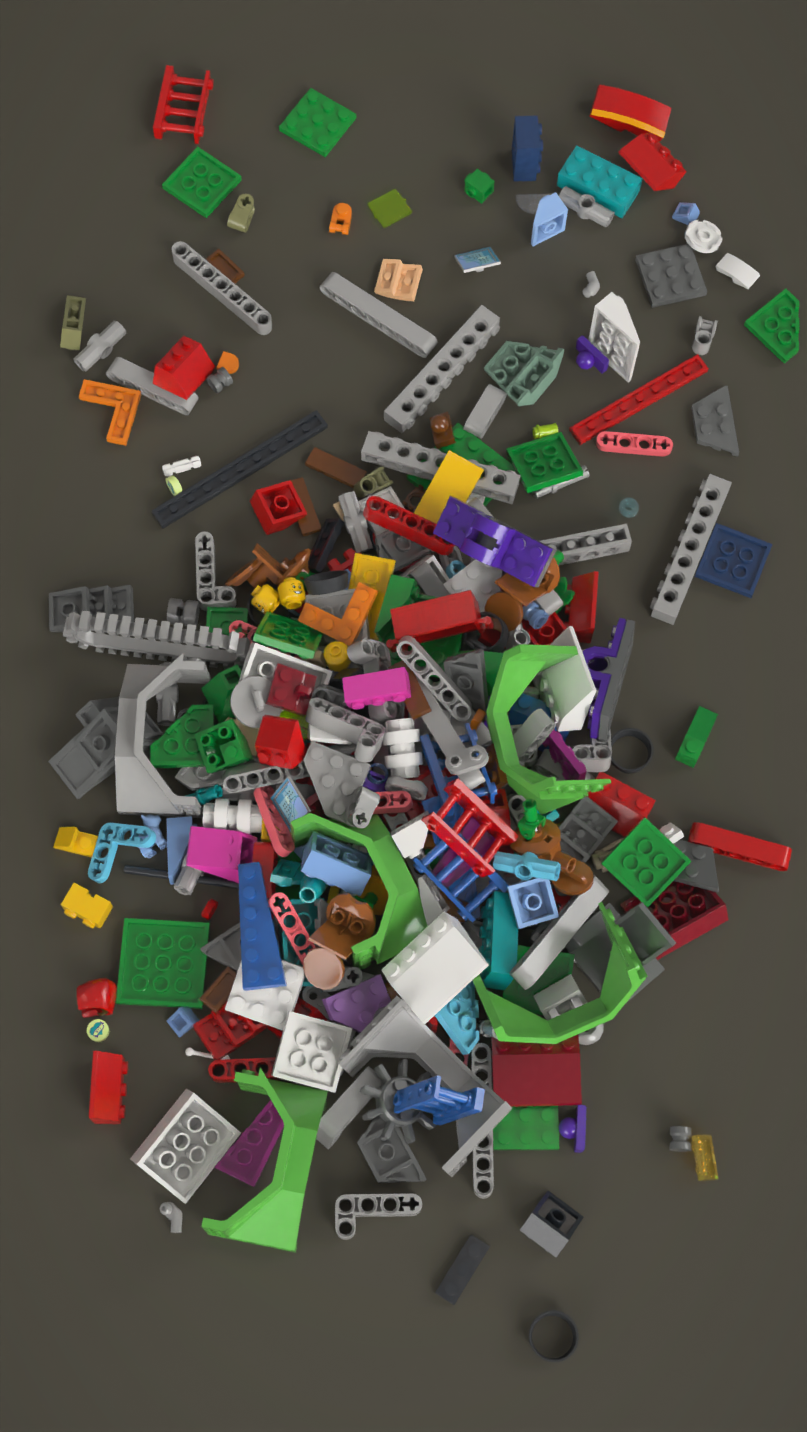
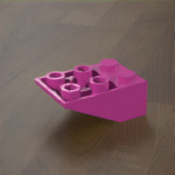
(219, 851)

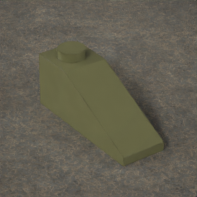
(73, 323)

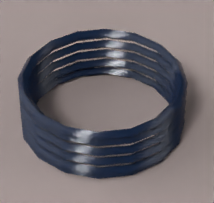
(383, 768)

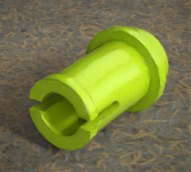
(545, 430)

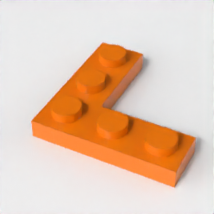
(122, 398)
(347, 628)

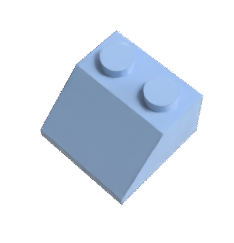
(549, 219)
(532, 901)

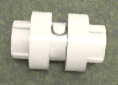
(401, 737)
(224, 816)

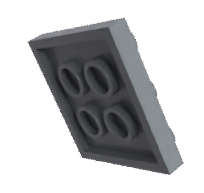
(671, 275)

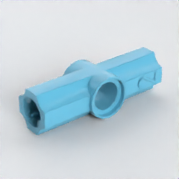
(526, 866)

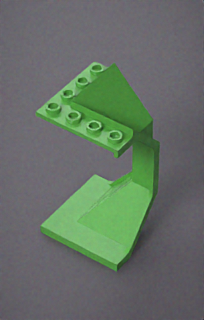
(515, 673)
(403, 912)
(620, 982)
(275, 1213)

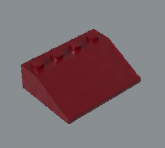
(684, 912)
(537, 1072)

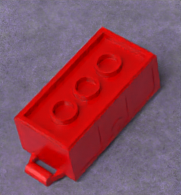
(437, 619)

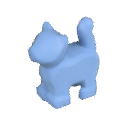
(152, 822)

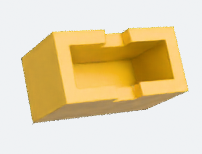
(81, 904)

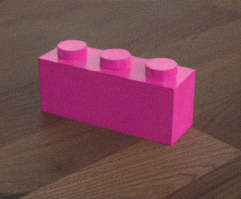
(376, 688)

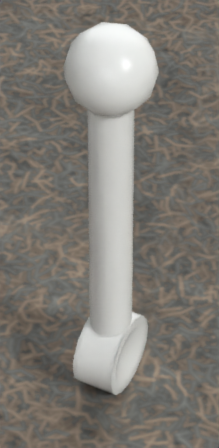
(189, 1051)

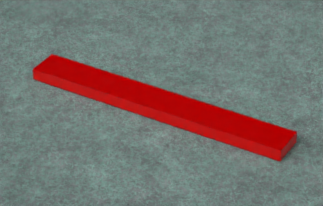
(638, 399)

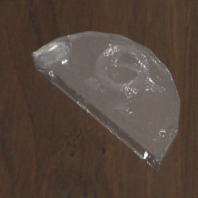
(529, 202)

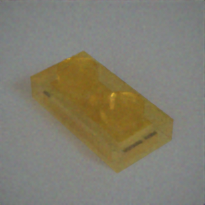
(704, 1157)

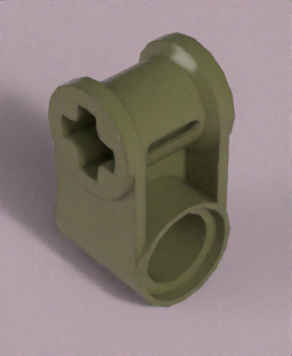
(242, 213)
(374, 481)

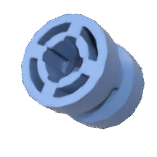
(534, 615)

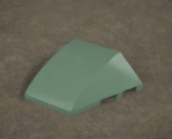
(524, 370)

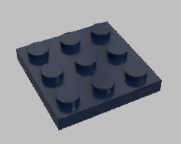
(733, 560)

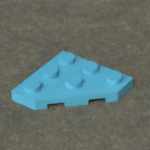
(459, 1019)

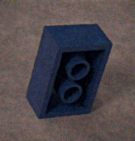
(526, 148)

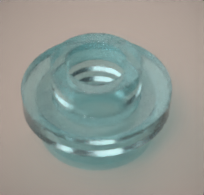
(631, 503)

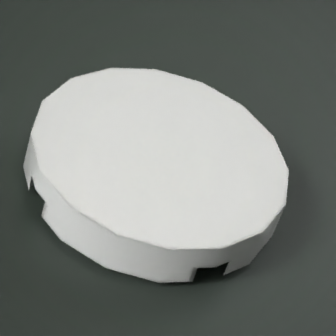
(703, 236)

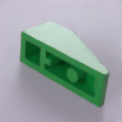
(400, 592)
(696, 737)

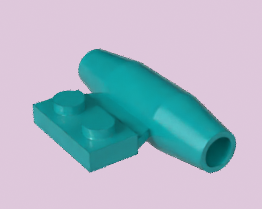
(290, 873)

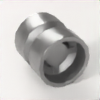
(190, 612)

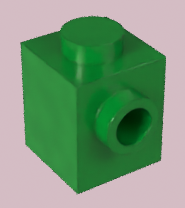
(479, 185)

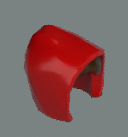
(96, 997)

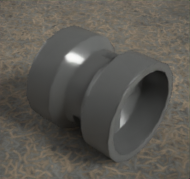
(219, 380)
(680, 1139)

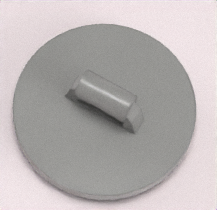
(249, 701)

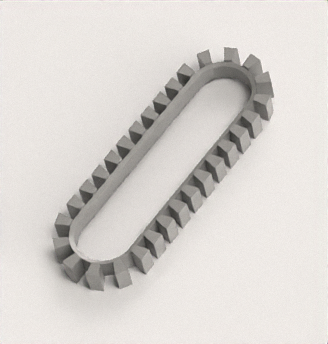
(80, 626)

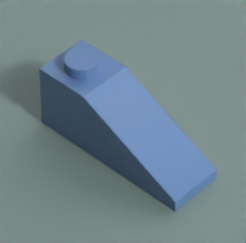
(177, 844)

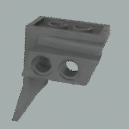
(91, 753)
(593, 944)

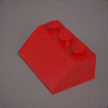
(653, 162)
(183, 368)
(582, 608)
(622, 803)
(107, 1088)

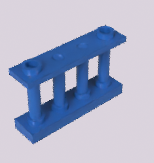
(436, 767)
(497, 881)
(443, 1103)

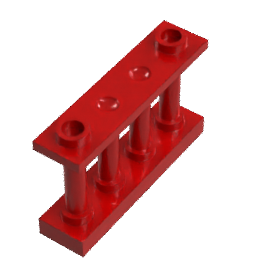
(167, 94)
(486, 818)

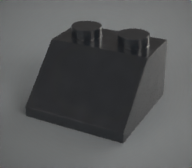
(552, 1223)

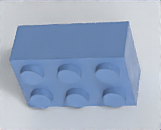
(336, 864)

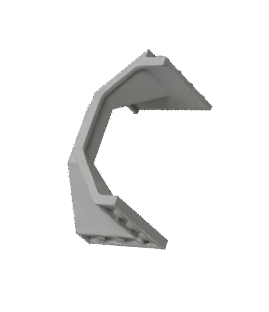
(137, 781)
(401, 1034)

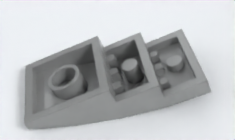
(431, 899)

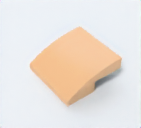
(398, 280)

